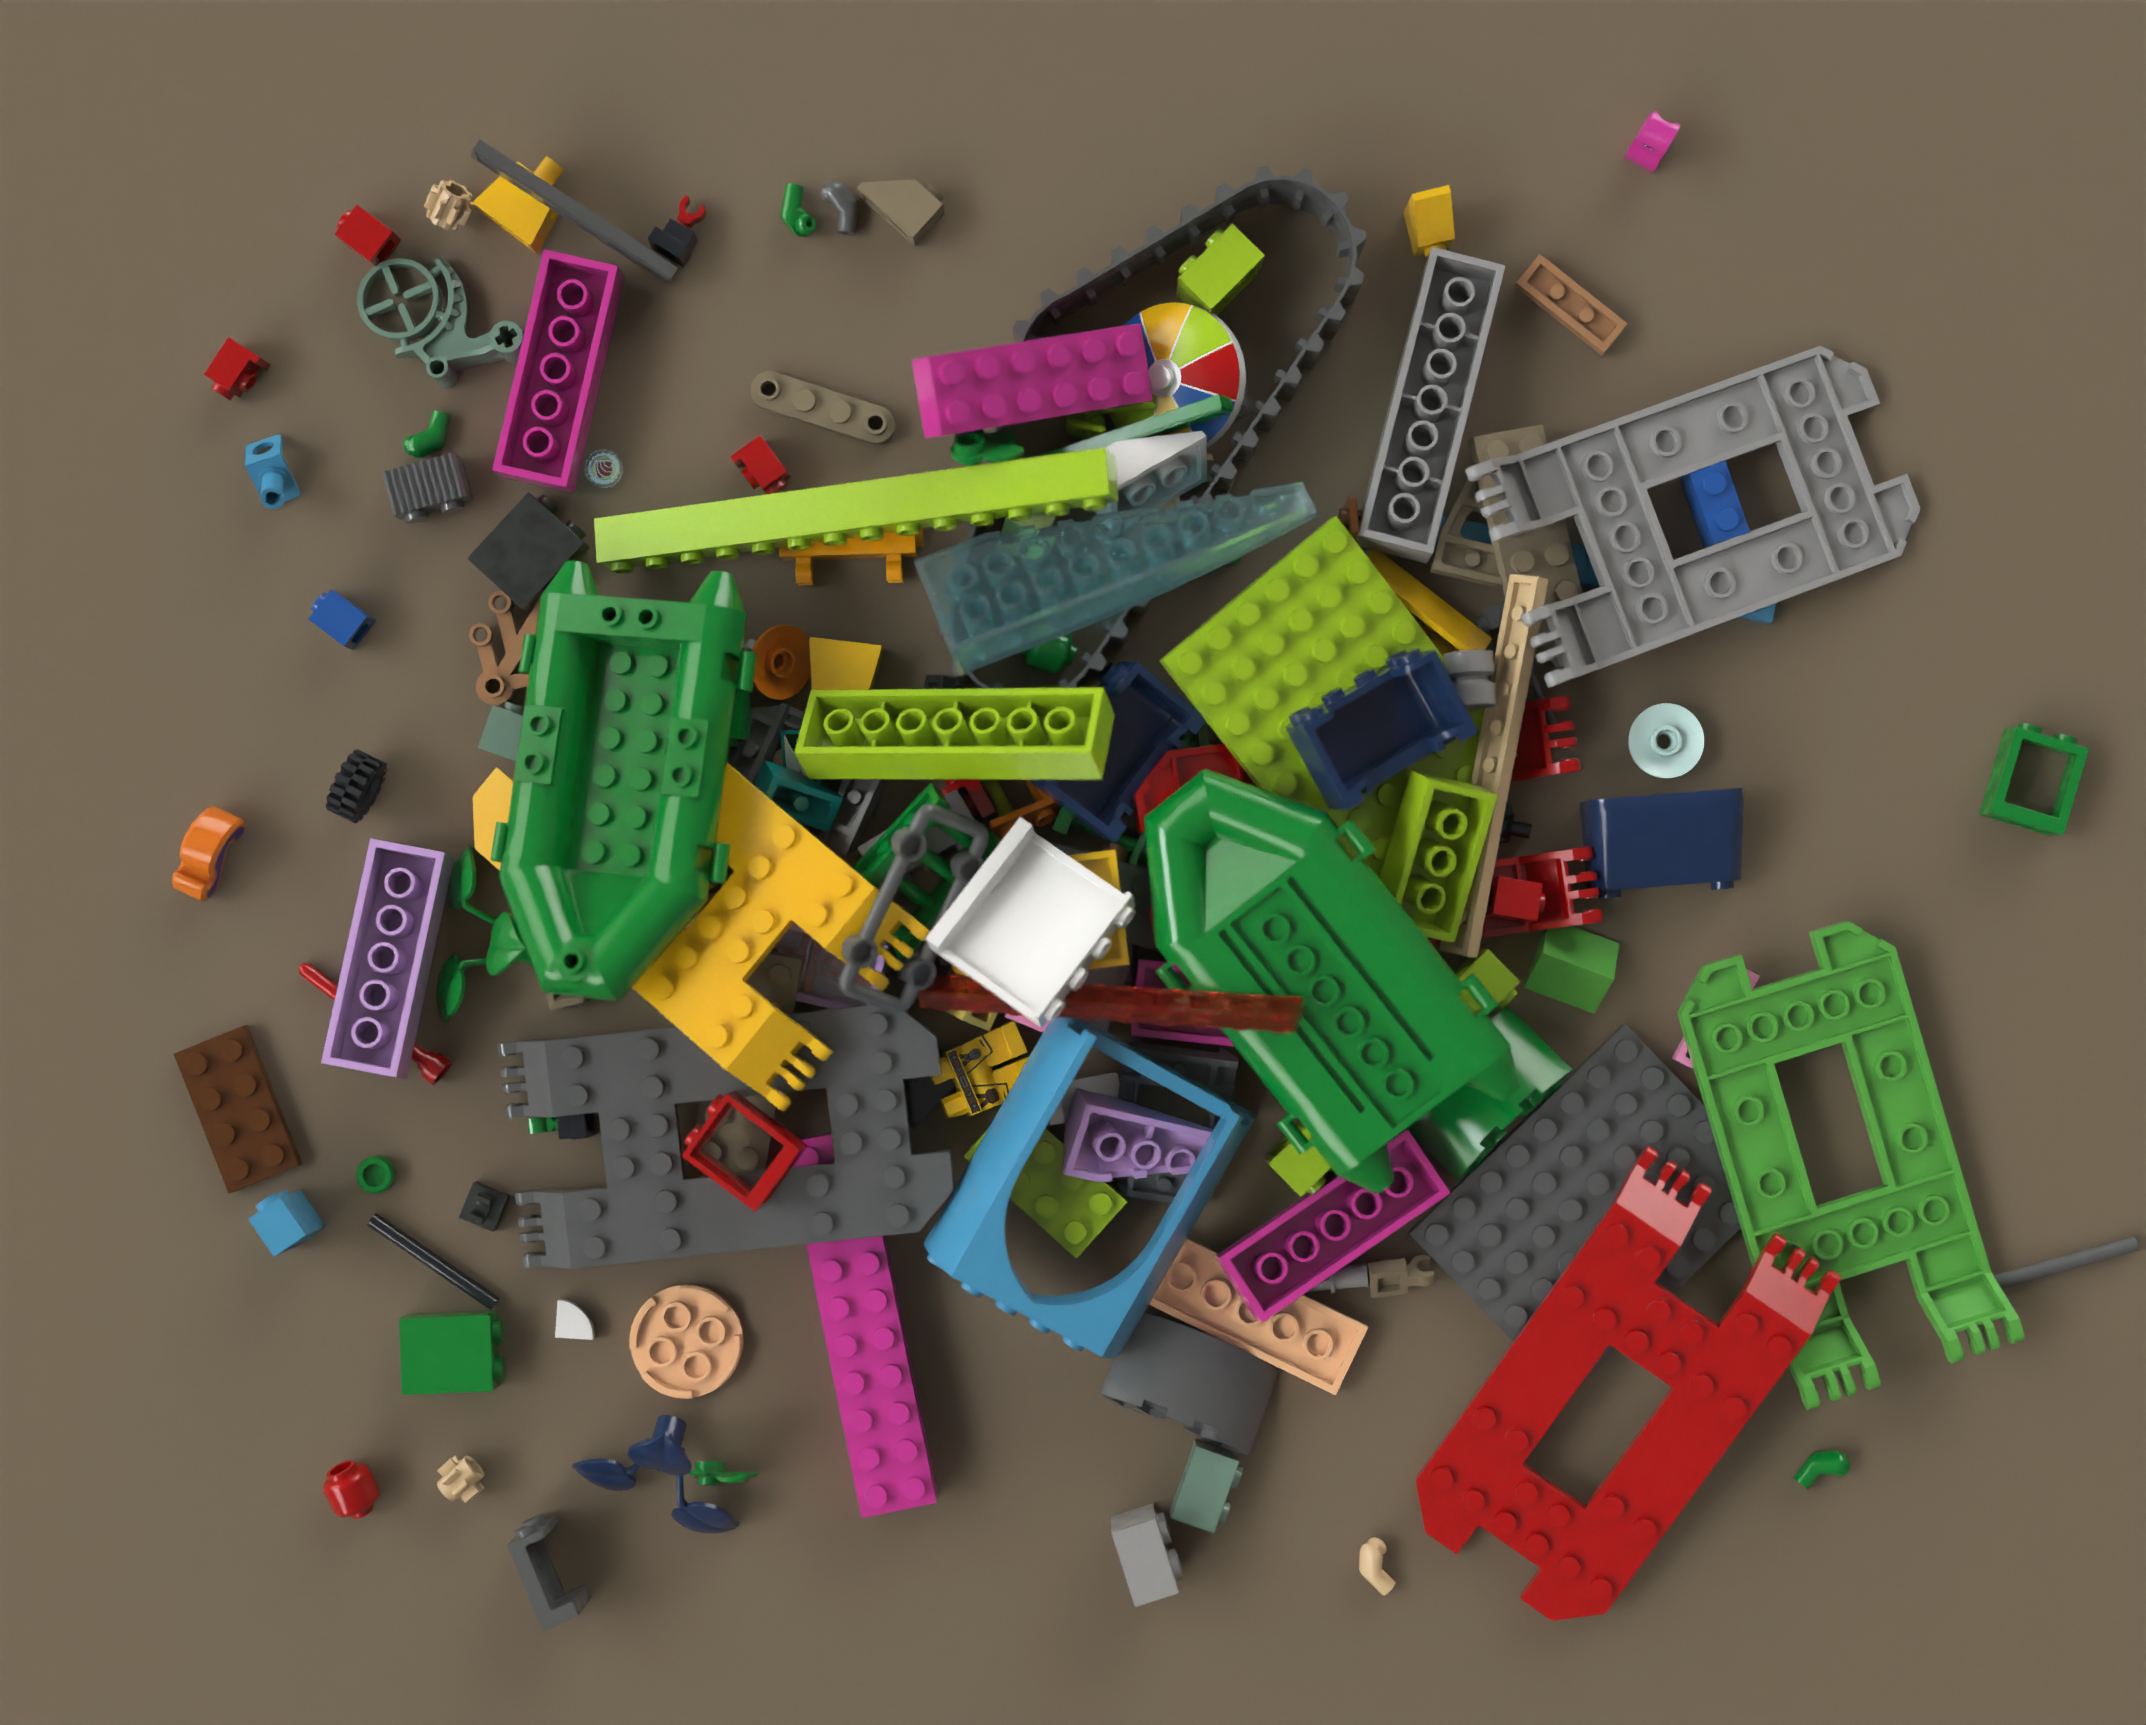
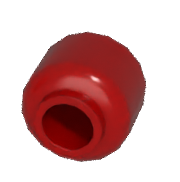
(351, 1489)

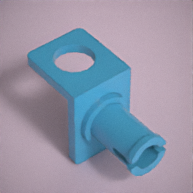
(270, 472)

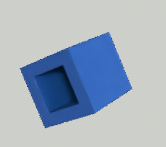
(341, 618)

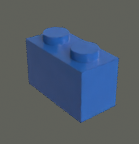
(1714, 504)

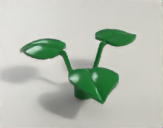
(505, 943)

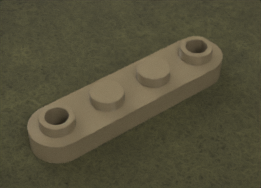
(823, 408)

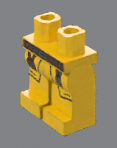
(972, 1071)

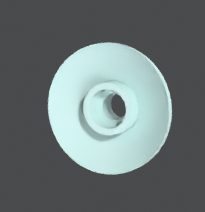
(1684, 735)

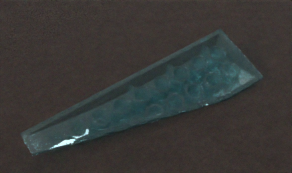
(1042, 583)

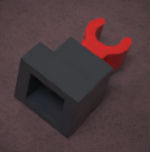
(677, 239)

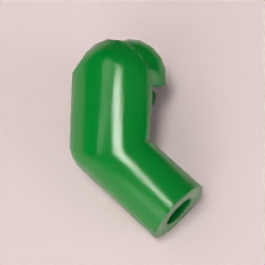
(793, 214)
(429, 440)
(1822, 1463)

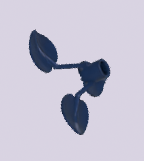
(664, 1455)

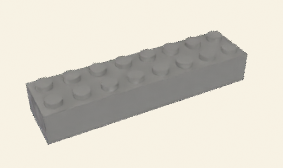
(1429, 405)

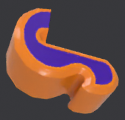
(205, 851)

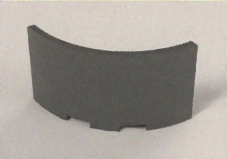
(1192, 1380)

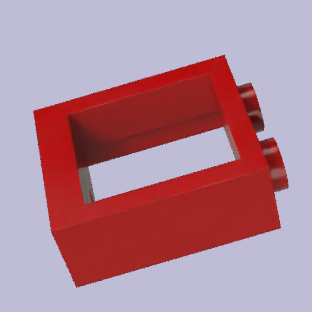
(700, 1136)

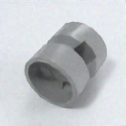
(1470, 676)

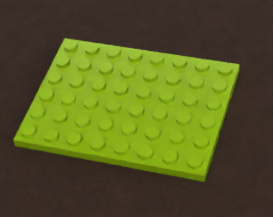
(1287, 644)

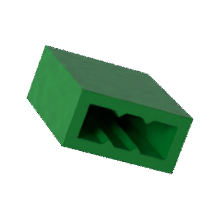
(451, 1352)

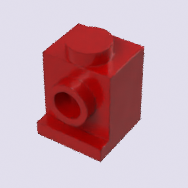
(234, 369)
(762, 466)

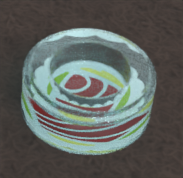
(603, 468)

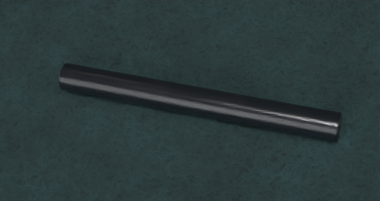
(433, 1261)

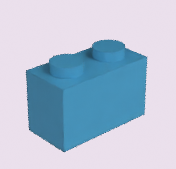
(285, 1221)

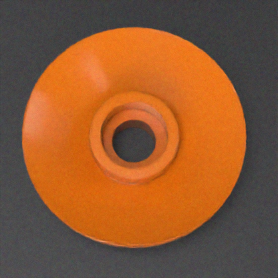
(792, 664)

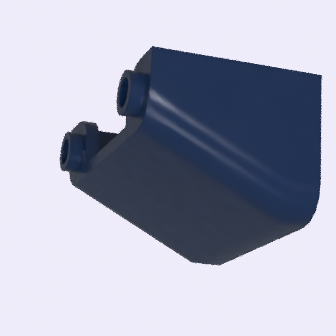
(1664, 840)

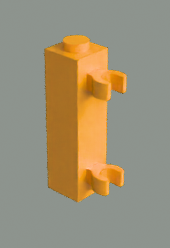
(891, 547)

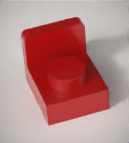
(976, 799)

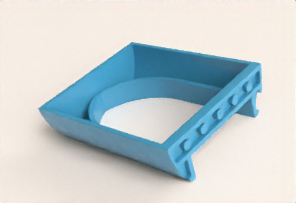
(970, 1228)

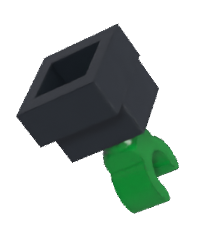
(570, 1126)

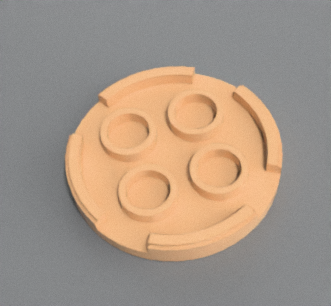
(686, 1341)

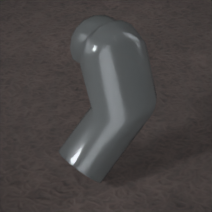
(845, 202)

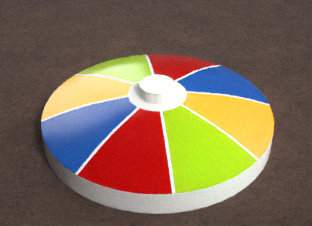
(1188, 360)

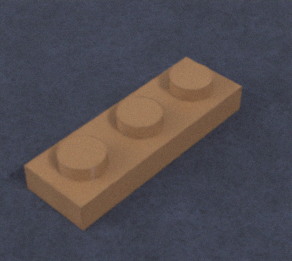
(1570, 304)

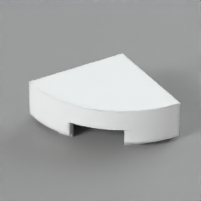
(573, 1321)

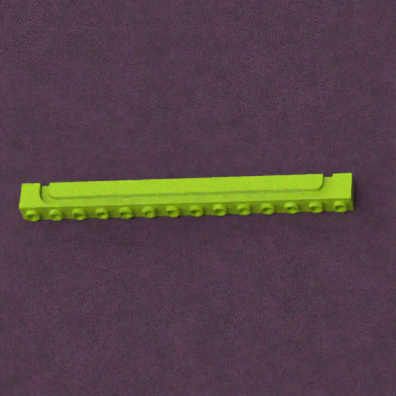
(858, 510)

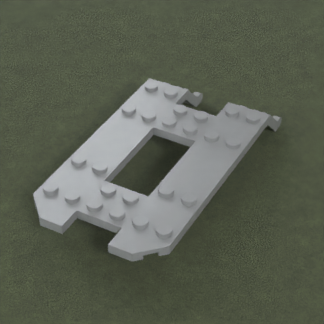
(1604, 484)

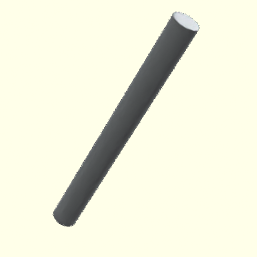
(2067, 1262)

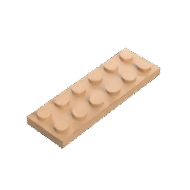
(1299, 1338)

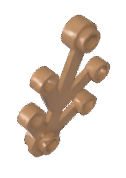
(513, 647)

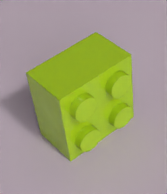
(1220, 271)

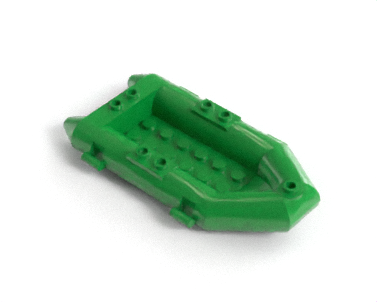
(619, 777)
(1274, 904)

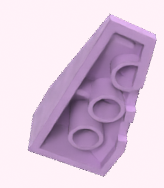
(1123, 1139)

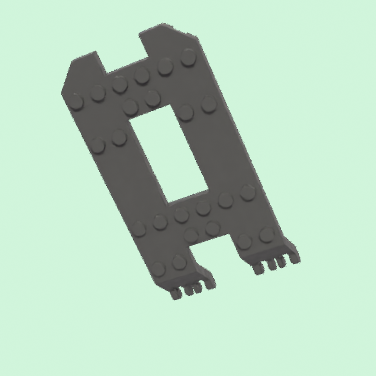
(661, 1214)

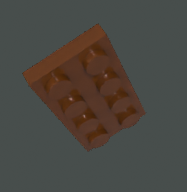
(238, 1108)

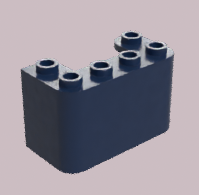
(1379, 726)
(1144, 727)

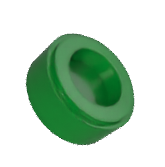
(376, 1174)

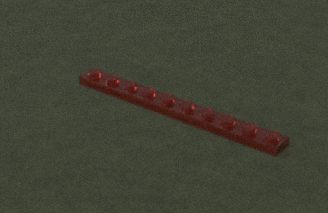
(1133, 1004)

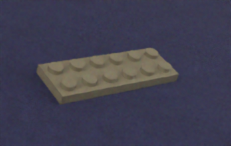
(1536, 553)

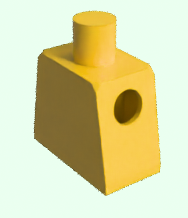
(519, 212)
(843, 664)

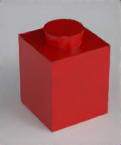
(366, 235)
(1515, 899)

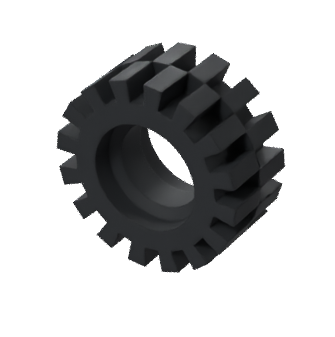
(356, 786)

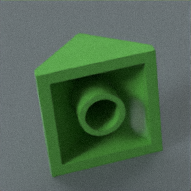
(1573, 967)

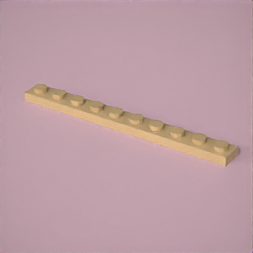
(1499, 743)

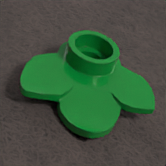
(976, 445)
(713, 1473)

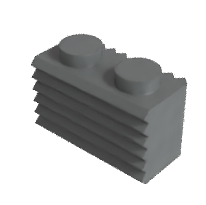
(427, 487)

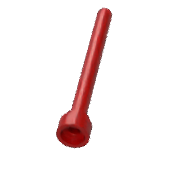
(430, 1064)

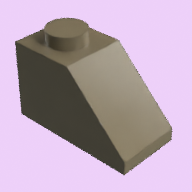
(904, 205)

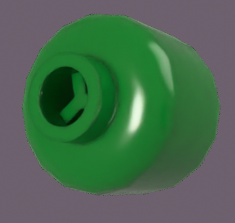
(1051, 655)

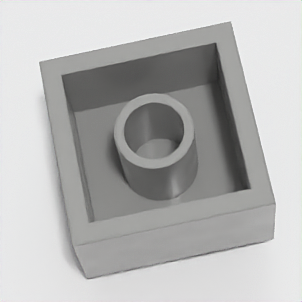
(1143, 1552)

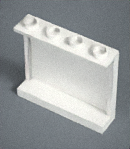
(1031, 924)

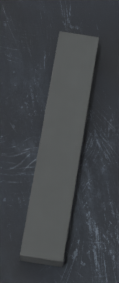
(573, 211)

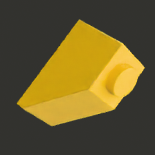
(1430, 220)

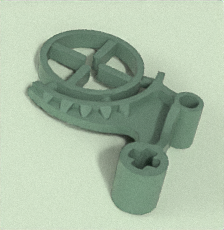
(448, 346)

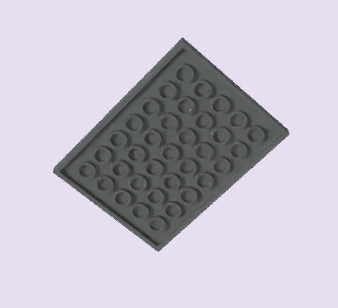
(1555, 1175)

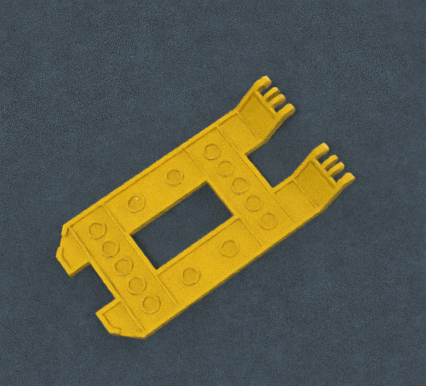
(776, 881)

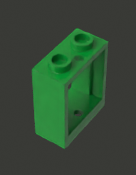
(1993, 802)

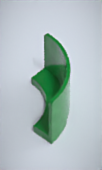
(1472, 1123)

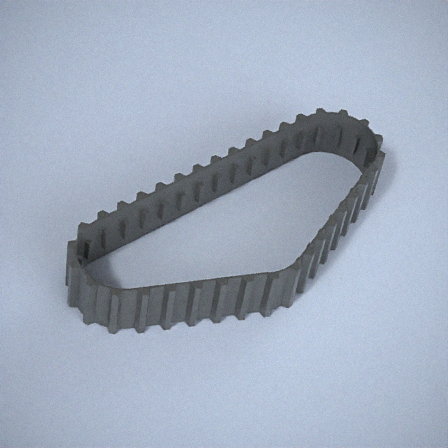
(1264, 190)

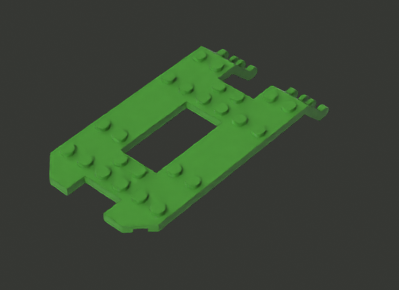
(1923, 1203)

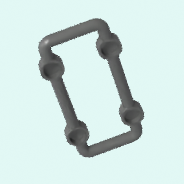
(909, 846)

